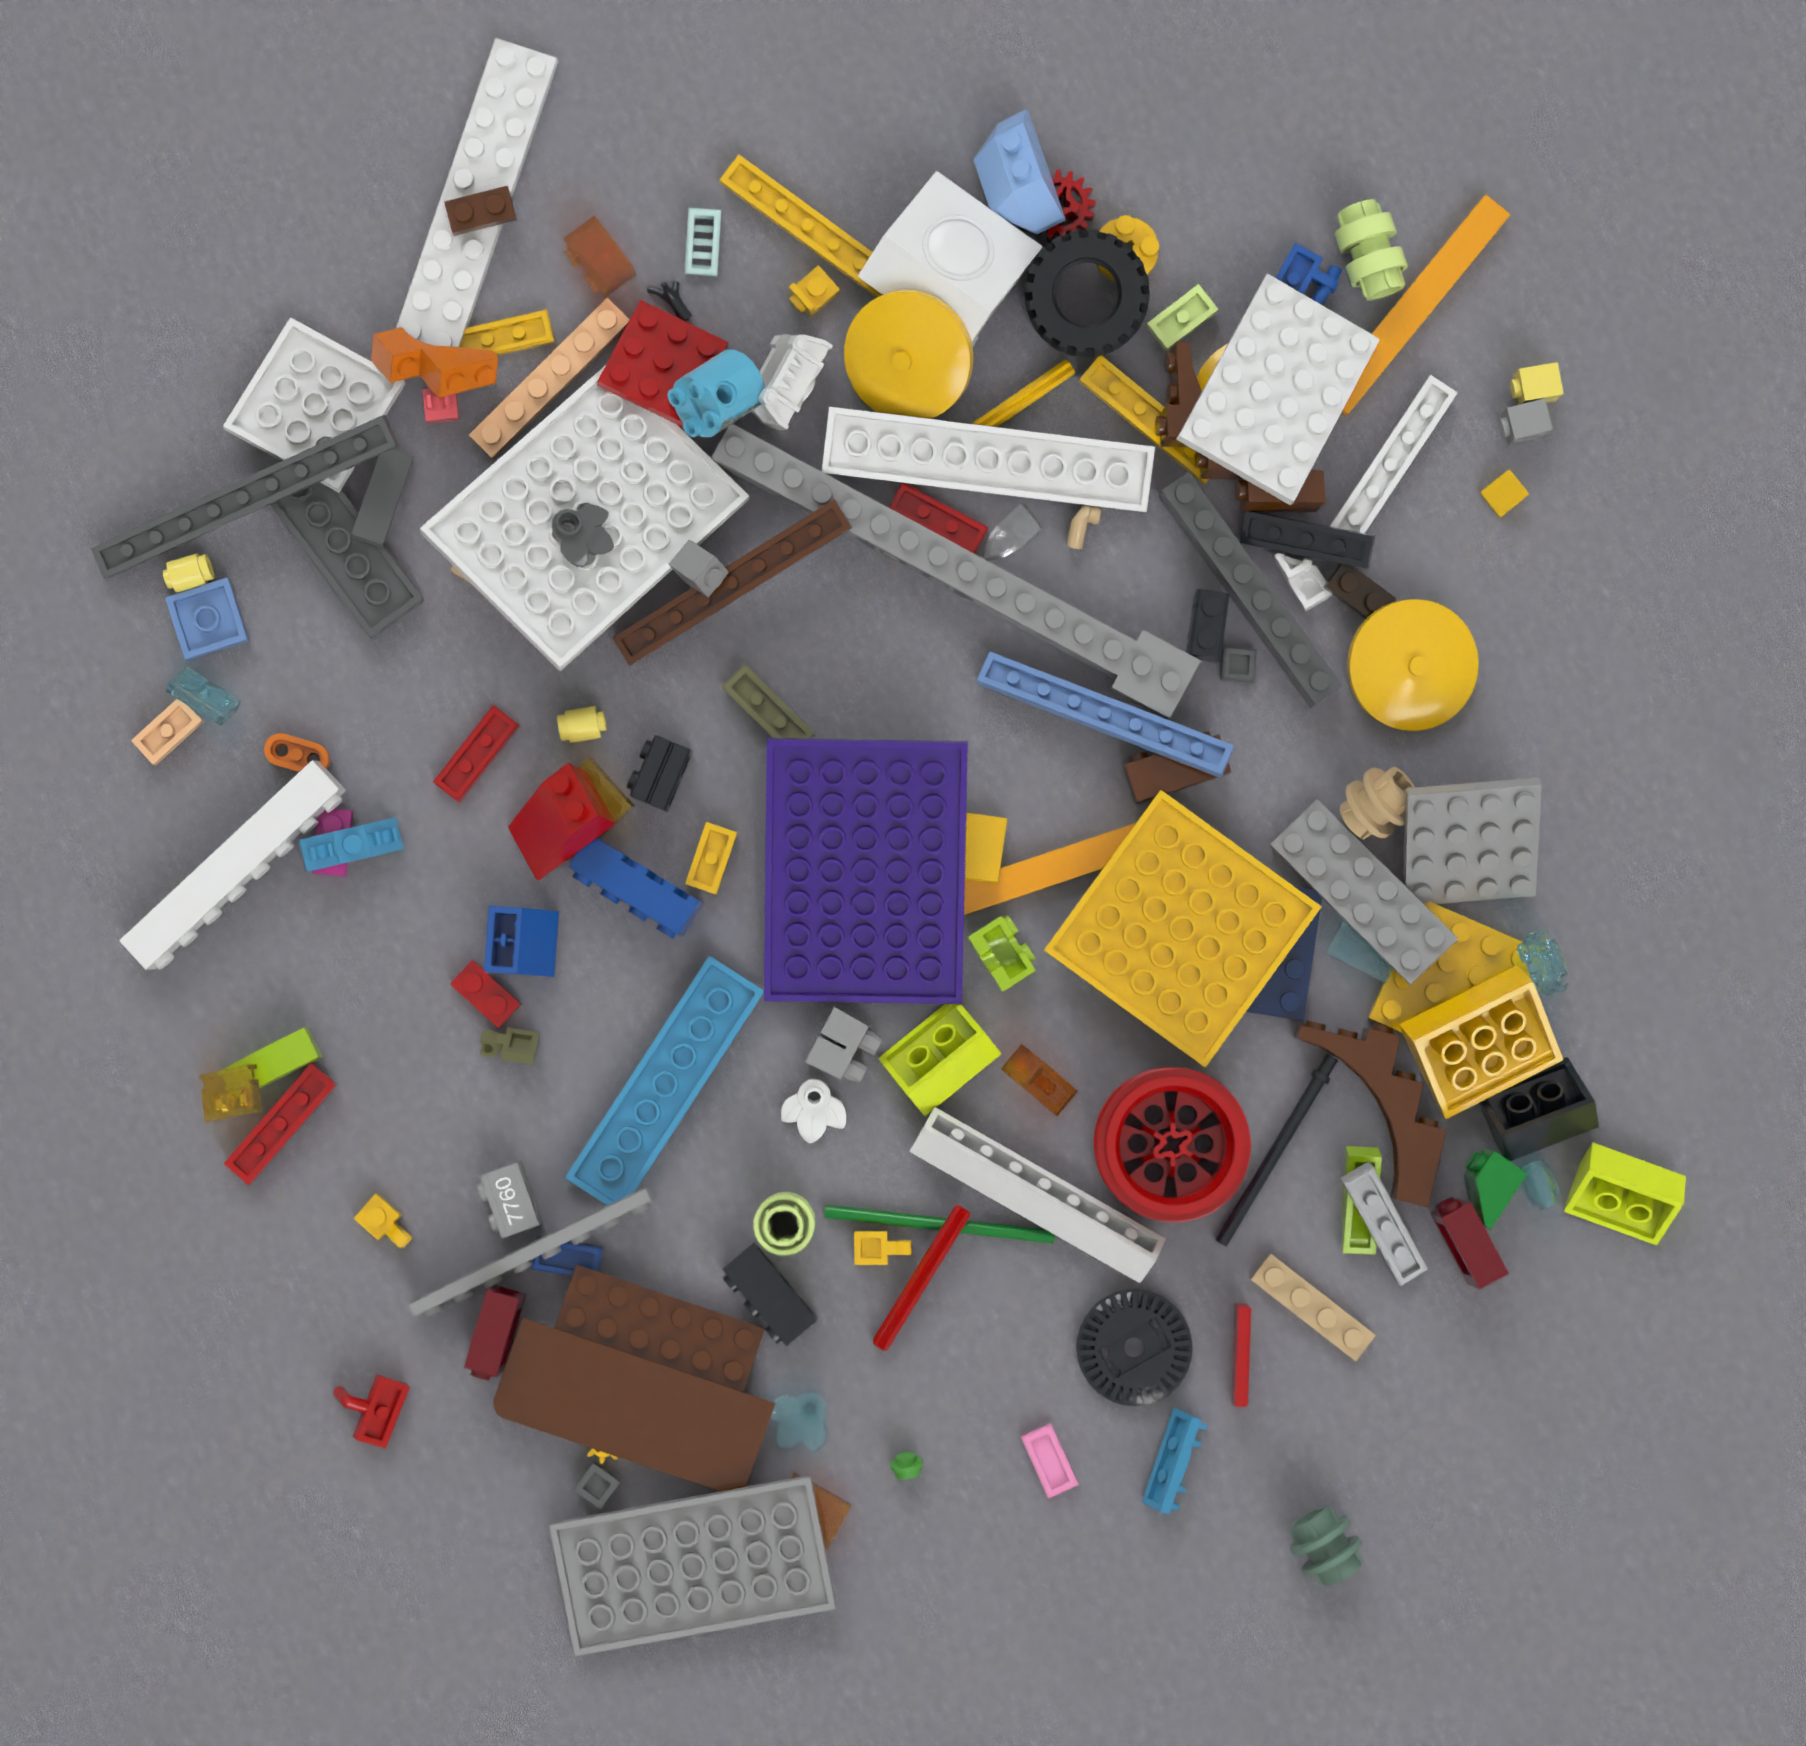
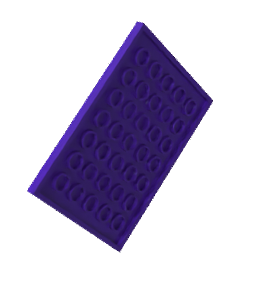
(865, 870)

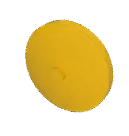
(908, 354)
(1412, 664)

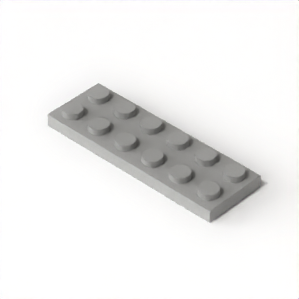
(1363, 892)

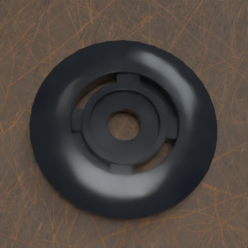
(1141, 1378)

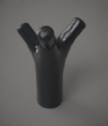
(672, 298)

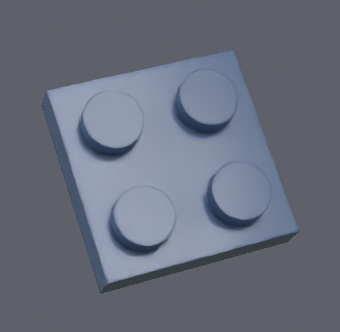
(207, 619)

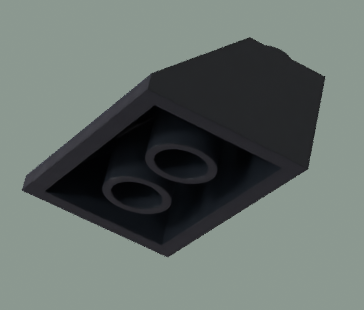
(1540, 1111)

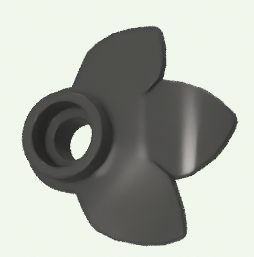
(587, 535)

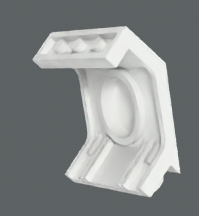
(952, 251)

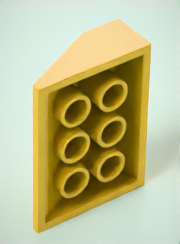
(1482, 1041)

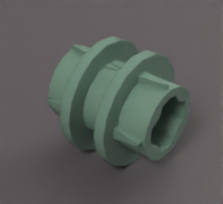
(1322, 1539)

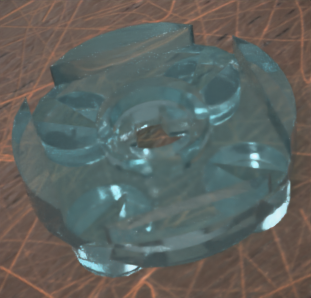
(1544, 962)

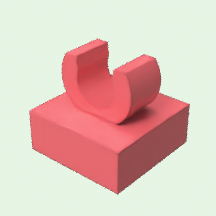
(441, 408)

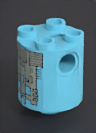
(717, 393)

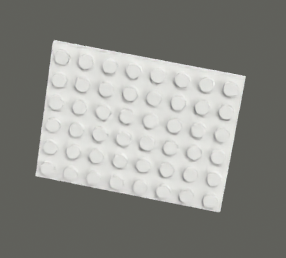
(582, 454)

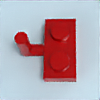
(378, 1412)

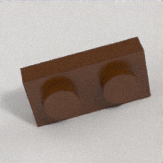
(480, 210)

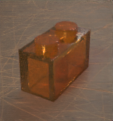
(599, 257)

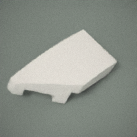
(1304, 580)

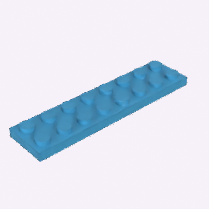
(665, 1083)

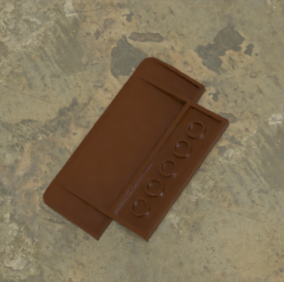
(641, 1381)

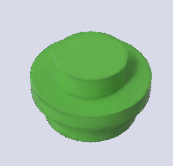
(906, 1465)

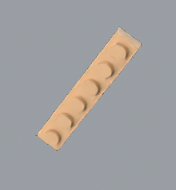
(550, 378)

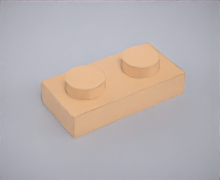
(167, 731)

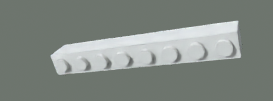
(233, 865)
(1037, 1195)

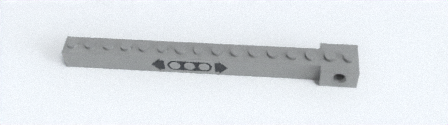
(1144, 670)

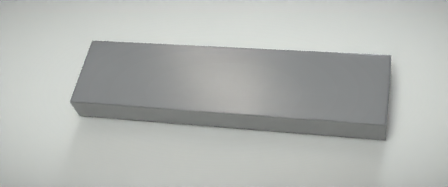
(1384, 1223)

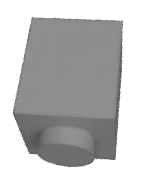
(1525, 422)
(698, 568)

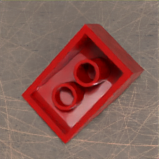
(560, 820)

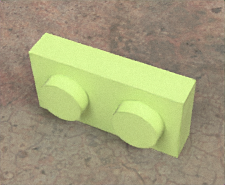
(1182, 317)

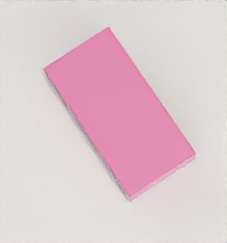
(1049, 1460)

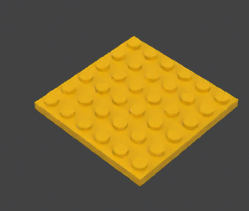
(1182, 928)

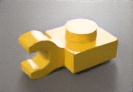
(380, 1219)
(874, 1247)

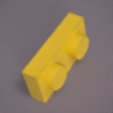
(711, 858)

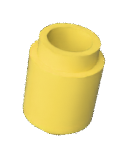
(188, 572)
(581, 724)

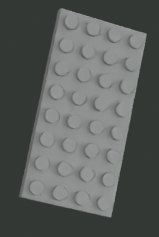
(693, 1565)

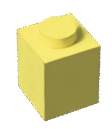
(1537, 383)

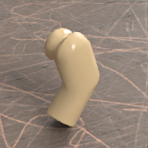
(1079, 524)

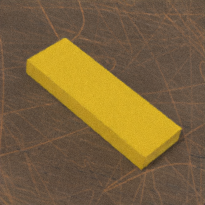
(510, 333)

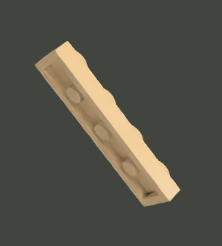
(1312, 1307)

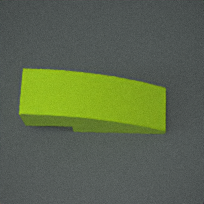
(282, 1056)
(1355, 1234)

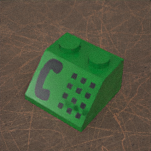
(1491, 1184)

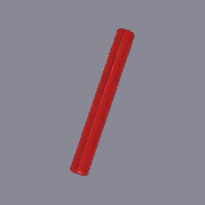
(921, 1277)

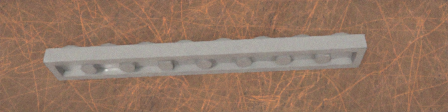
(520, 1259)

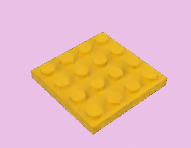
(1467, 963)

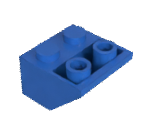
(521, 941)

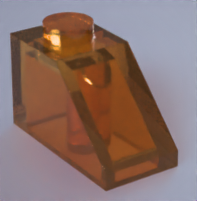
(1039, 1080)

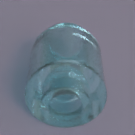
(1540, 1184)

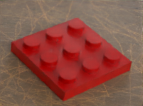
(653, 356)

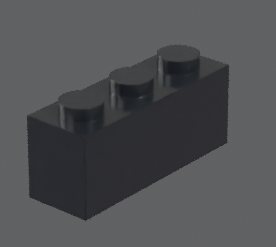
(768, 1295)

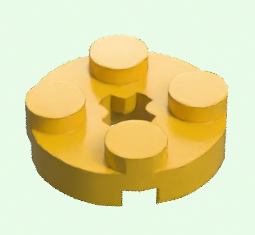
(1133, 231)

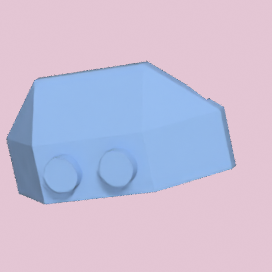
(1017, 176)

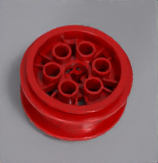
(1228, 1147)

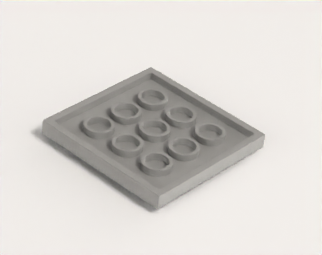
(1472, 840)

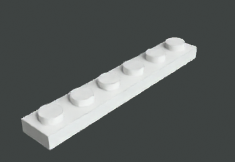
(1395, 456)

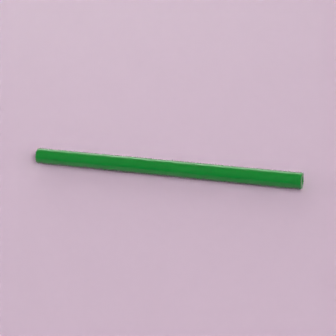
(936, 1223)

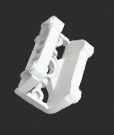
(789, 377)

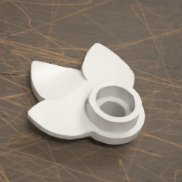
(813, 1115)

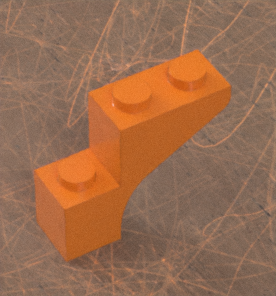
(441, 367)

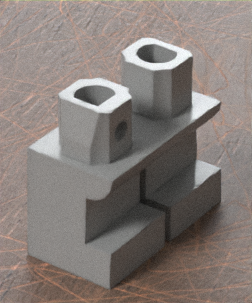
(835, 1059)

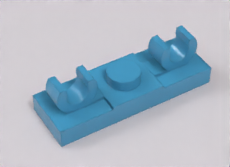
(350, 844)
(1172, 1461)

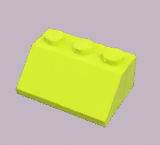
(939, 1056)
(1625, 1194)

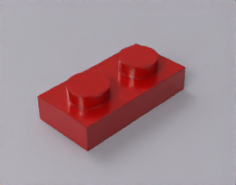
(485, 994)

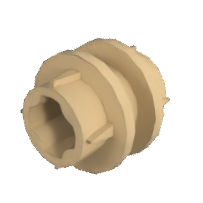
(1376, 802)

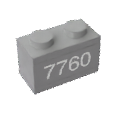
(509, 1200)

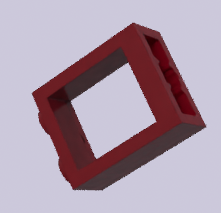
(1468, 1242)
(494, 1332)

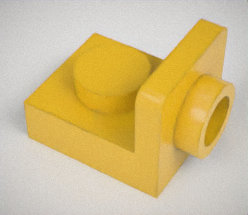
(812, 292)

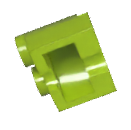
(1002, 953)

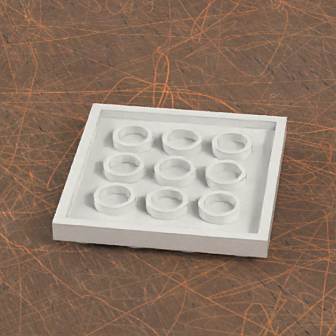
(308, 395)

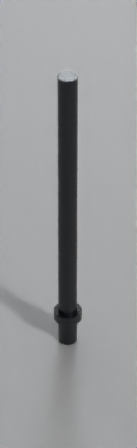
(1320, 1077)

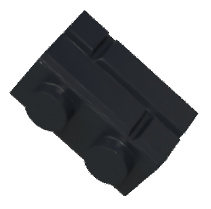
(1207, 625)
(659, 773)

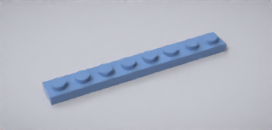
(1105, 714)

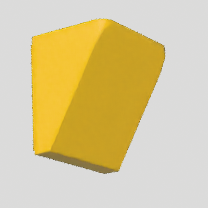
(1504, 493)

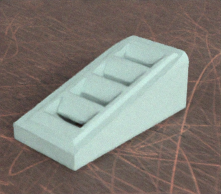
(691, 228)

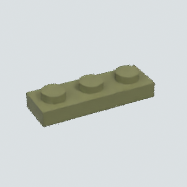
(765, 706)

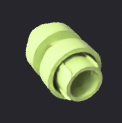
(1366, 236)
(788, 1243)

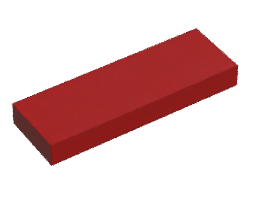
(938, 517)
(476, 753)
(1241, 1355)

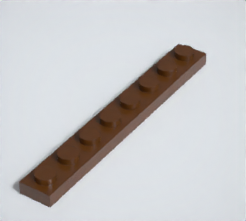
(743, 576)

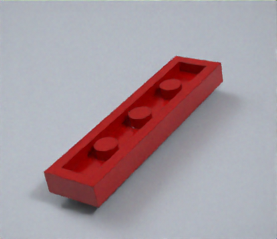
(280, 1124)

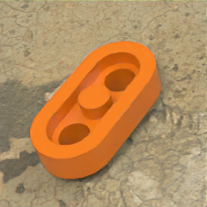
(298, 752)

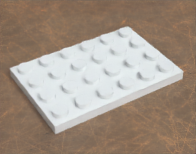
(1278, 389)

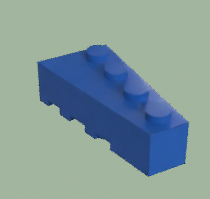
(636, 886)

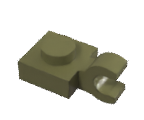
(514, 1046)

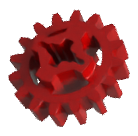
(1072, 209)

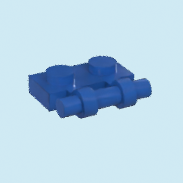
(1302, 268)

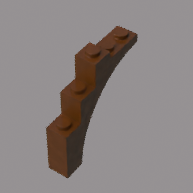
(1183, 395)
(1414, 1144)

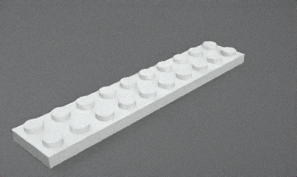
(486, 159)
(987, 459)

